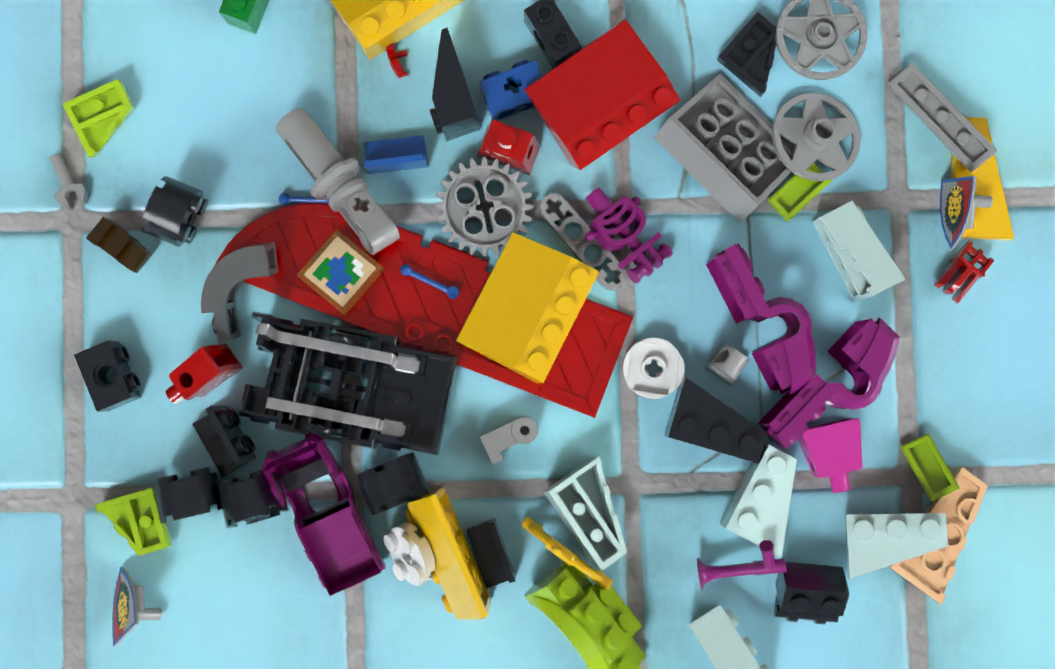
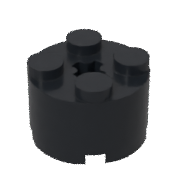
(173, 212)
(392, 483)
(186, 496)
(250, 499)

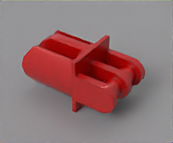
(965, 272)

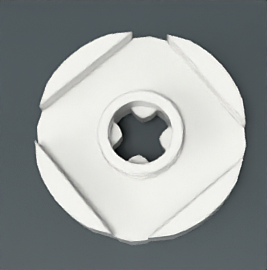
(666, 356)
(411, 555)

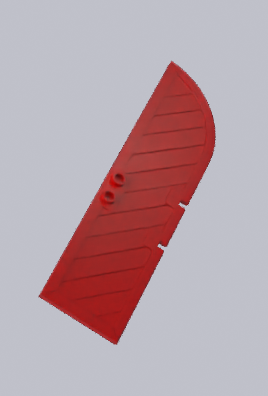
(425, 314)

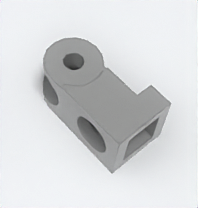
(727, 363)
(517, 431)

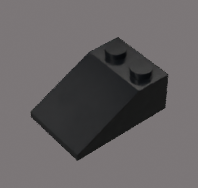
(453, 104)

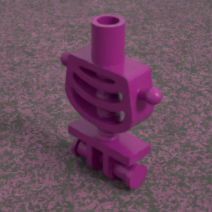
(643, 255)

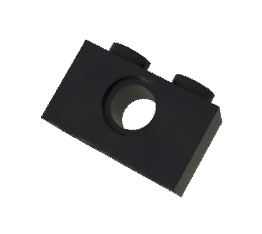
(551, 31)
(94, 366)

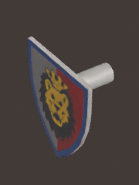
(958, 207)
(129, 607)

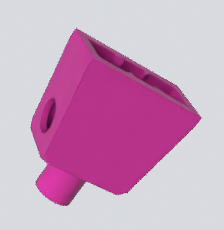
(833, 451)

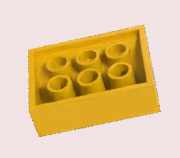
(387, 21)
(527, 307)
(454, 562)

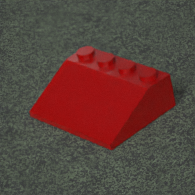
(602, 95)

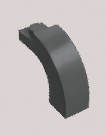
(225, 280)

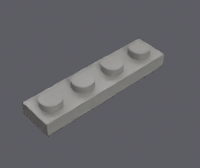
(942, 118)

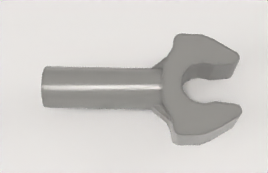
(67, 184)

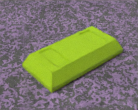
(796, 194)
(929, 467)

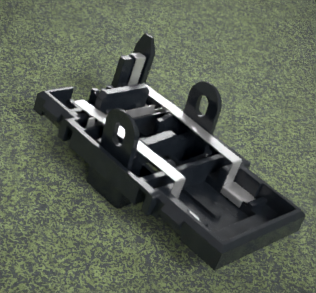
(402, 400)

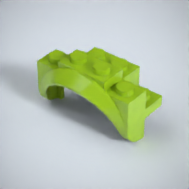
(590, 618)

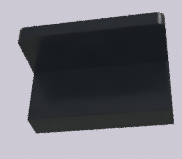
(491, 553)

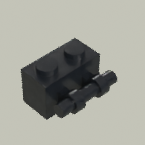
(811, 593)

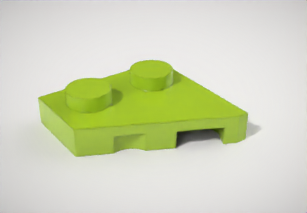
(99, 115)
(138, 521)

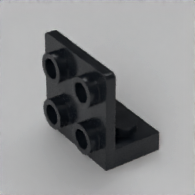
(224, 439)

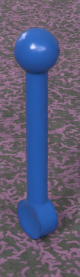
(284, 199)
(452, 292)

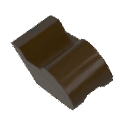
(119, 244)

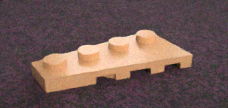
(933, 570)

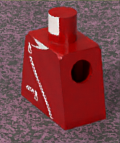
(509, 146)
(202, 373)

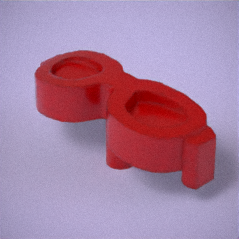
(394, 62)

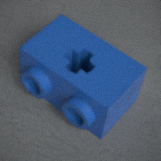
(501, 101)

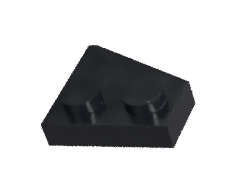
(752, 53)

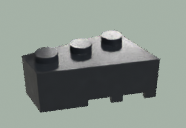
(711, 424)

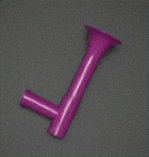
(768, 565)

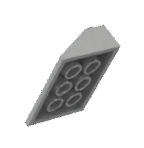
(726, 147)

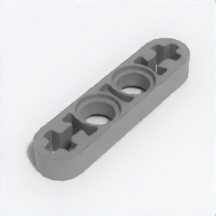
(579, 245)

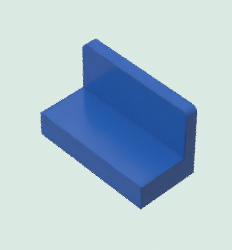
(395, 154)

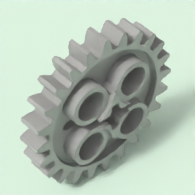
(510, 200)

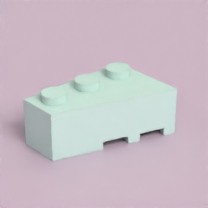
(857, 252)

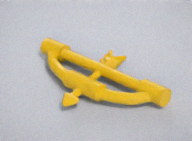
(566, 555)

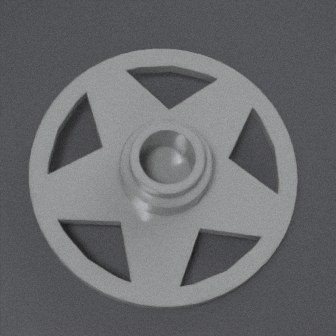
(821, 36)
(816, 136)

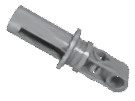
(337, 180)

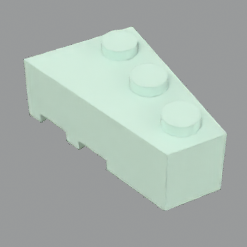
(763, 500)
(588, 513)
(888, 539)
(722, 641)

